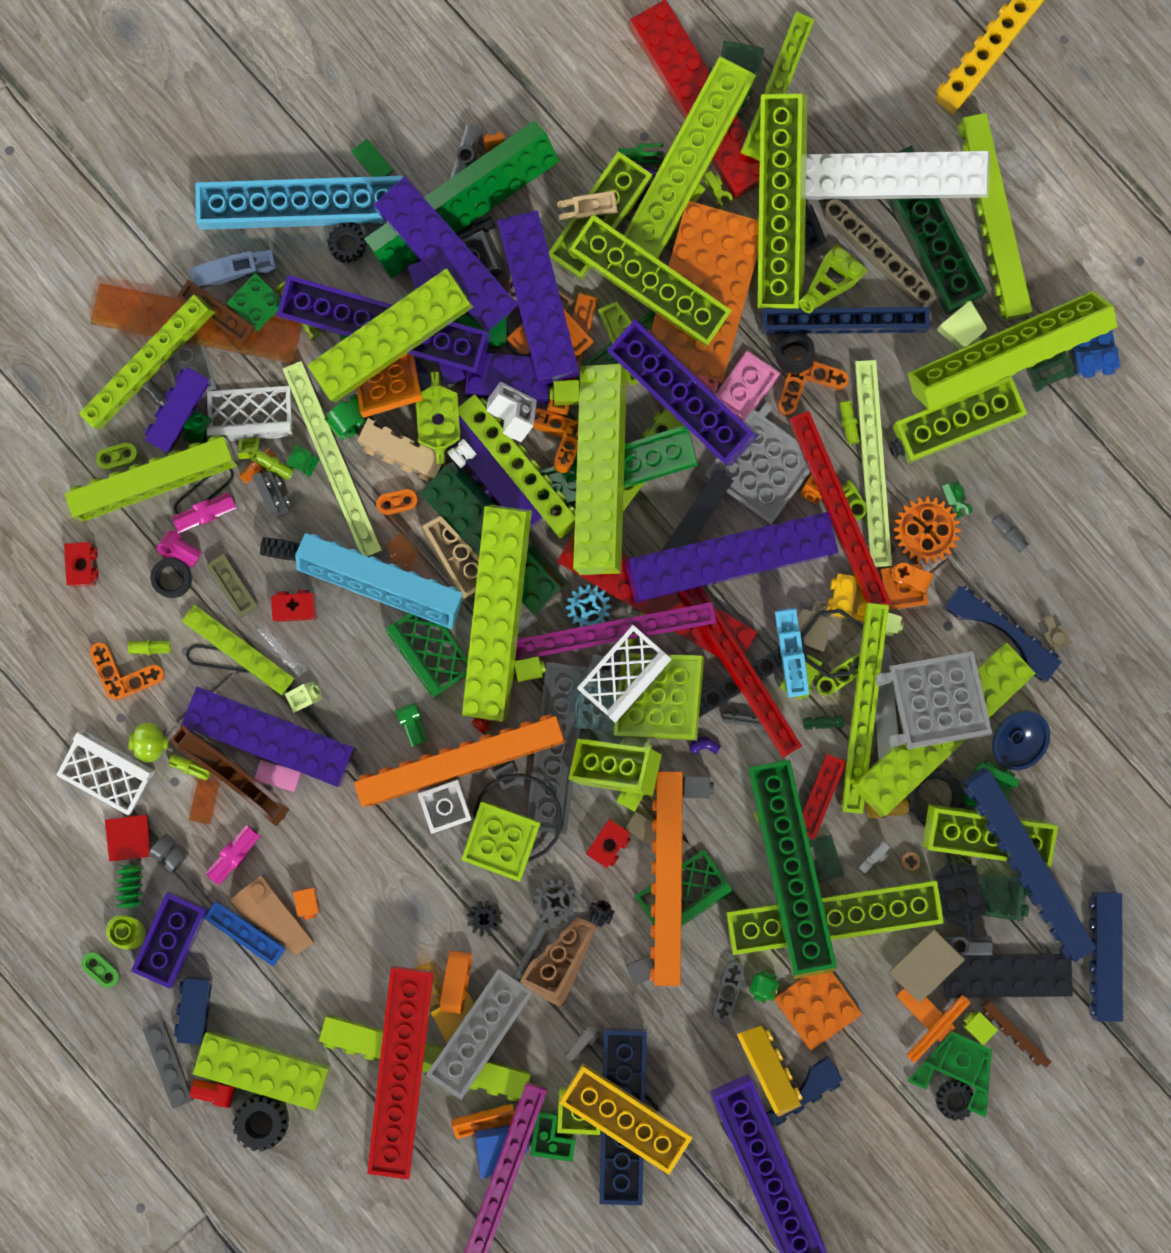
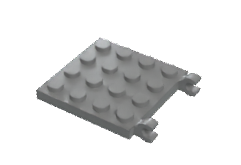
(767, 470)
(938, 700)

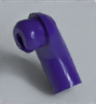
(704, 743)

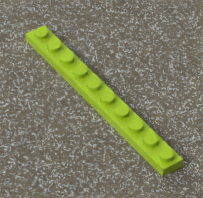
(864, 704)

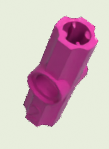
(204, 512)
(233, 855)

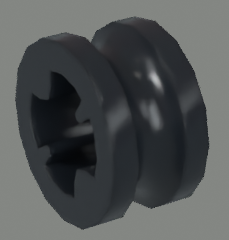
(896, 448)

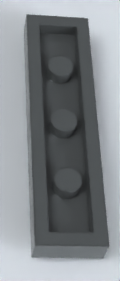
(168, 1064)

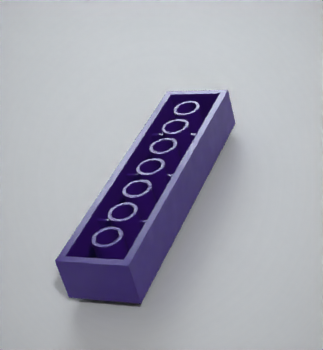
(441, 248)
(538, 298)
(683, 392)
(268, 736)

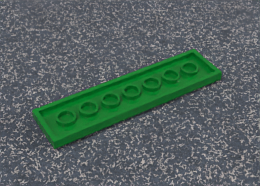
(643, 462)

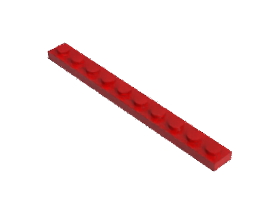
(839, 509)
(746, 678)

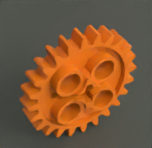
(913, 543)

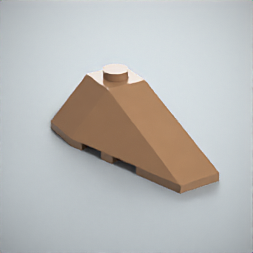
(268, 911)
(558, 965)

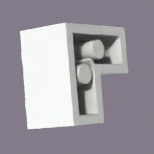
(514, 408)

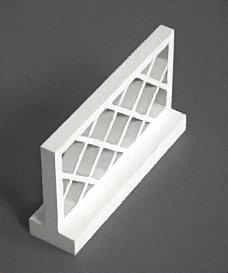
(263, 430)
(637, 686)
(113, 756)

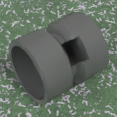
(168, 853)

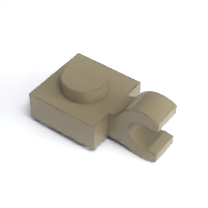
(1055, 636)

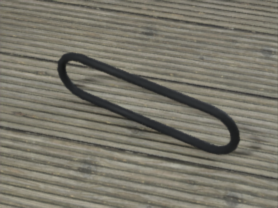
(197, 485)
(210, 665)

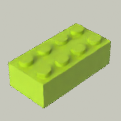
(615, 766)

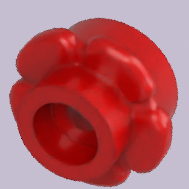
(480, 724)

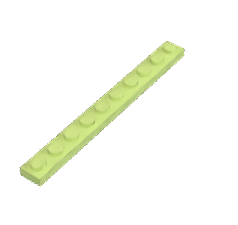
(332, 459)
(873, 462)

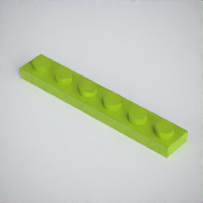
(238, 650)

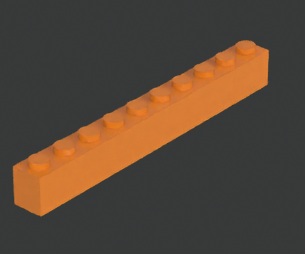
(668, 883)

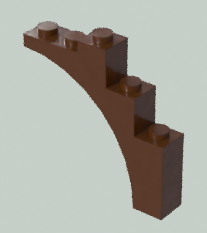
(230, 773)

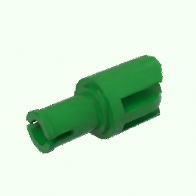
(638, 153)

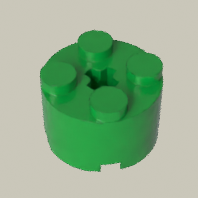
(346, 418)

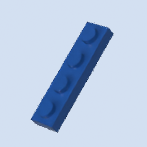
(245, 933)

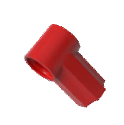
(217, 1093)

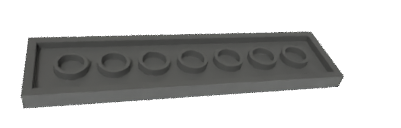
(554, 764)

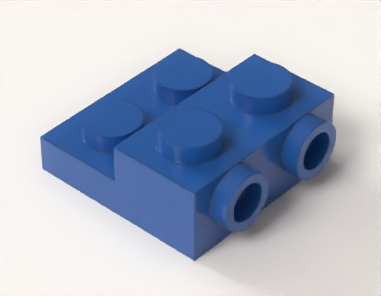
(1096, 356)

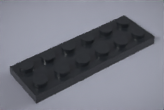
(1011, 976)

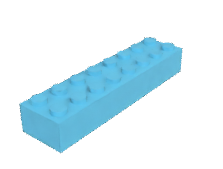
(378, 580)

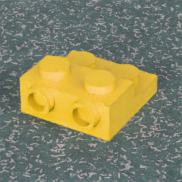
(847, 597)

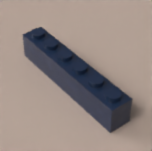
(1107, 957)

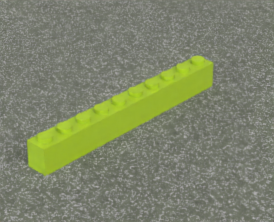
(997, 225)
(368, 1041)

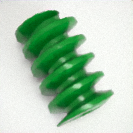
(129, 886)

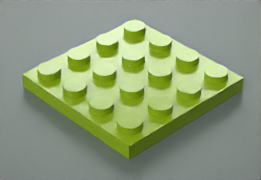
(668, 704)

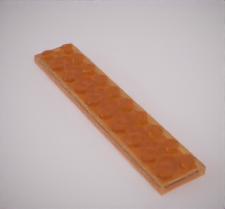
(149, 312)

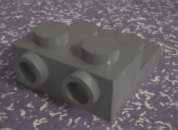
(272, 496)

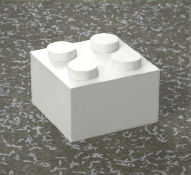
(445, 806)

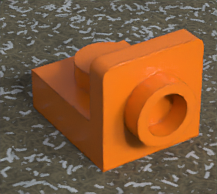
(811, 492)

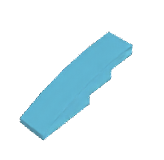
(791, 652)

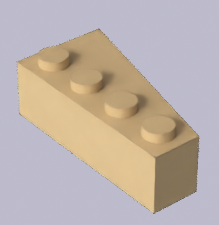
(399, 451)
(454, 556)

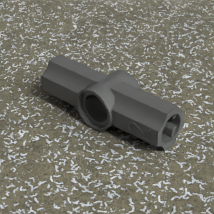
(469, 145)
(979, 946)

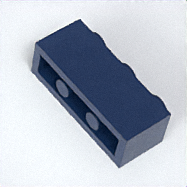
(193, 1010)

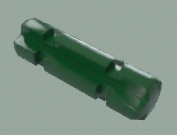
(823, 722)

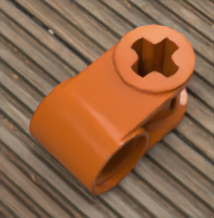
(915, 578)

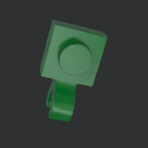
(956, 496)

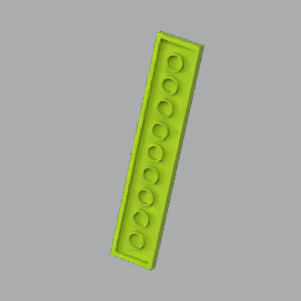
(689, 156)

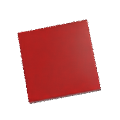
(128, 837)

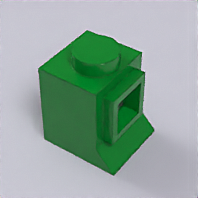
(302, 461)

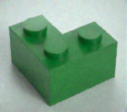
(547, 1142)

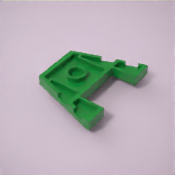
(963, 1061)

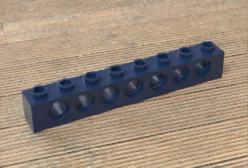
(846, 320)

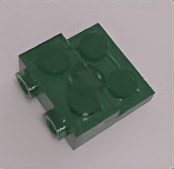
(1004, 897)

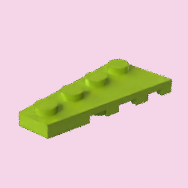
(615, 322)

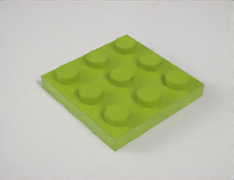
(501, 841)

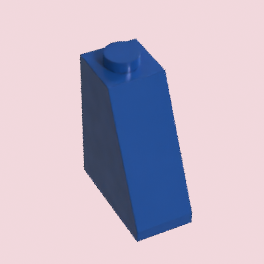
(488, 1146)

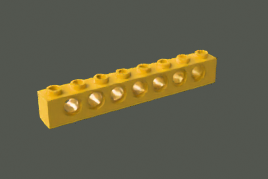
(952, 99)

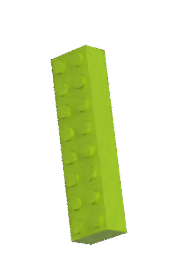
(649, 281)
(390, 335)
(150, 479)

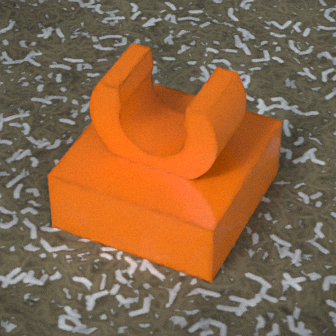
(492, 141)

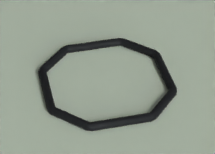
(808, 629)

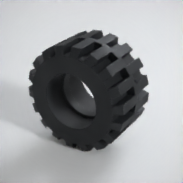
(248, 1135)

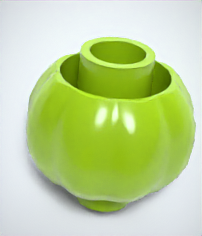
(148, 742)

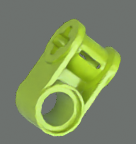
(854, 499)

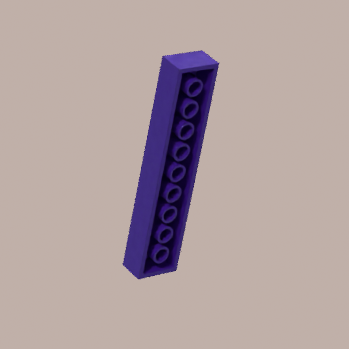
(347, 312)
(731, 557)
(766, 1167)

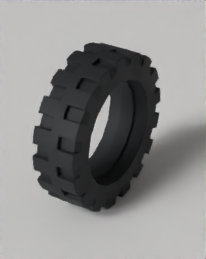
(952, 782)

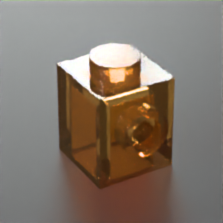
(402, 550)

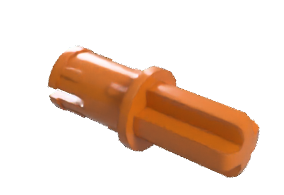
(254, 468)

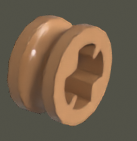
(905, 866)

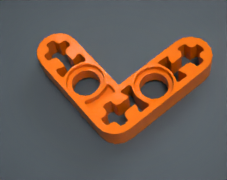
(809, 376)
(564, 432)
(123, 682)

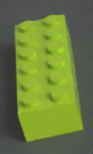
(629, 184)
(960, 420)
(965, 834)
(261, 1070)

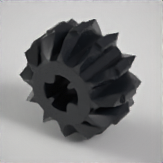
(492, 918)

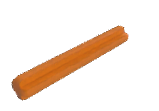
(938, 1028)

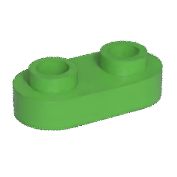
(100, 971)

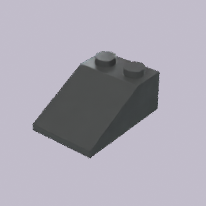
(484, 249)

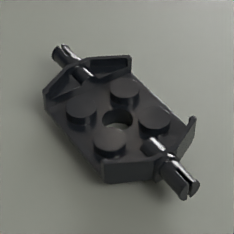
(960, 876)

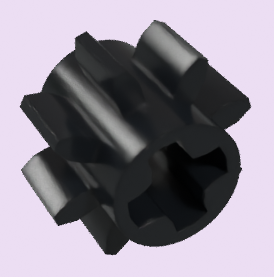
(600, 913)

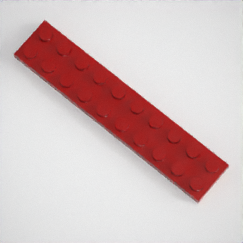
(619, 587)
(400, 1072)

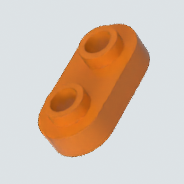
(397, 502)

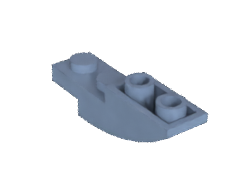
(232, 267)

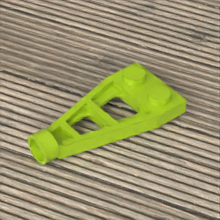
(843, 264)

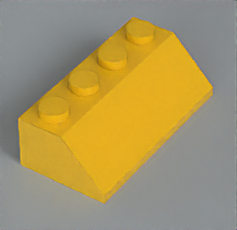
(769, 1070)

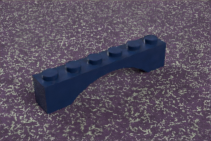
(966, 606)
(819, 1079)

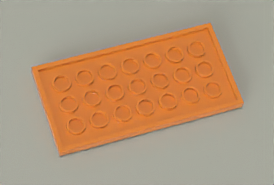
(719, 257)

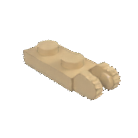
(589, 205)

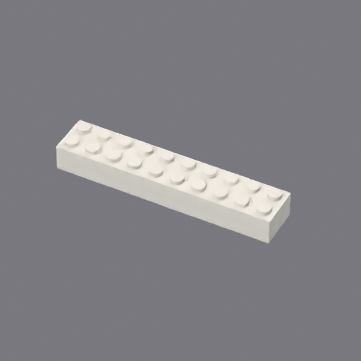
(898, 175)

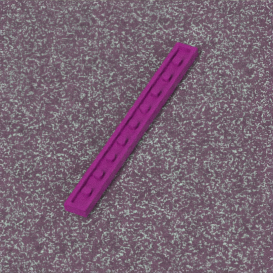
(612, 631)
(506, 1168)

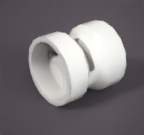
(461, 453)

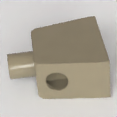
(817, 636)

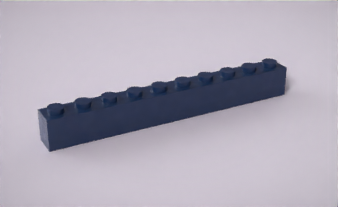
(1029, 865)

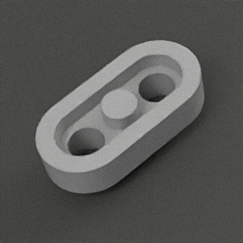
(587, 1037)

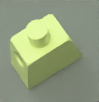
(963, 327)

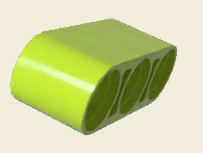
(836, 683)

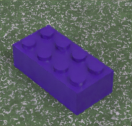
(510, 369)
(178, 408)
(169, 940)

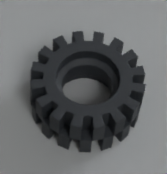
(346, 255)
(278, 548)
(942, 1100)

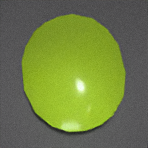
(125, 932)

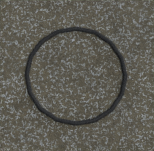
(545, 787)

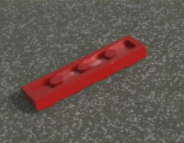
(822, 793)

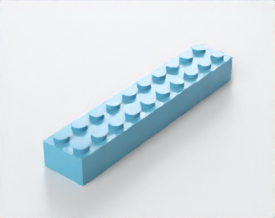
(290, 202)

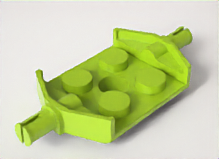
(438, 401)

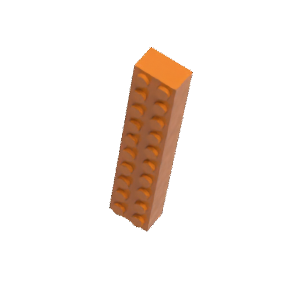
(459, 762)

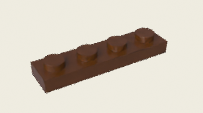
(223, 316)
(1021, 1040)

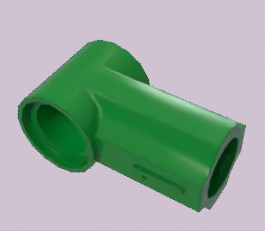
(411, 721)

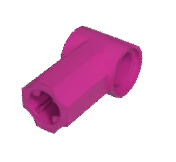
(174, 546)

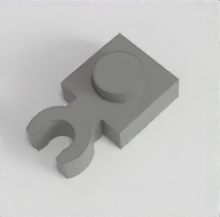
(879, 853)

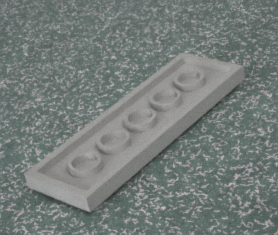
(479, 1034)

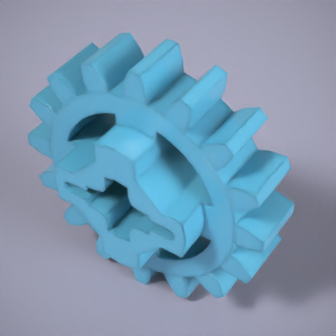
(575, 602)

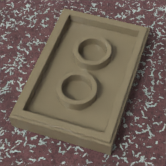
(926, 965)

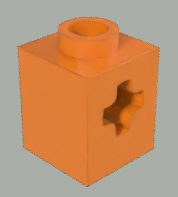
(307, 903)

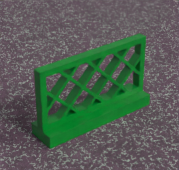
(418, 664)
(705, 901)

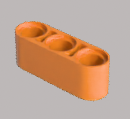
(456, 982)

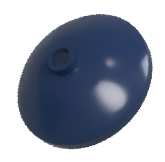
(1027, 745)

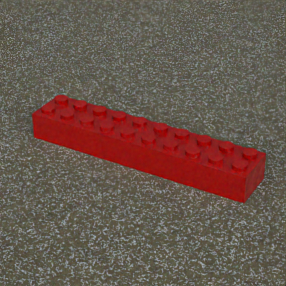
(684, 77)

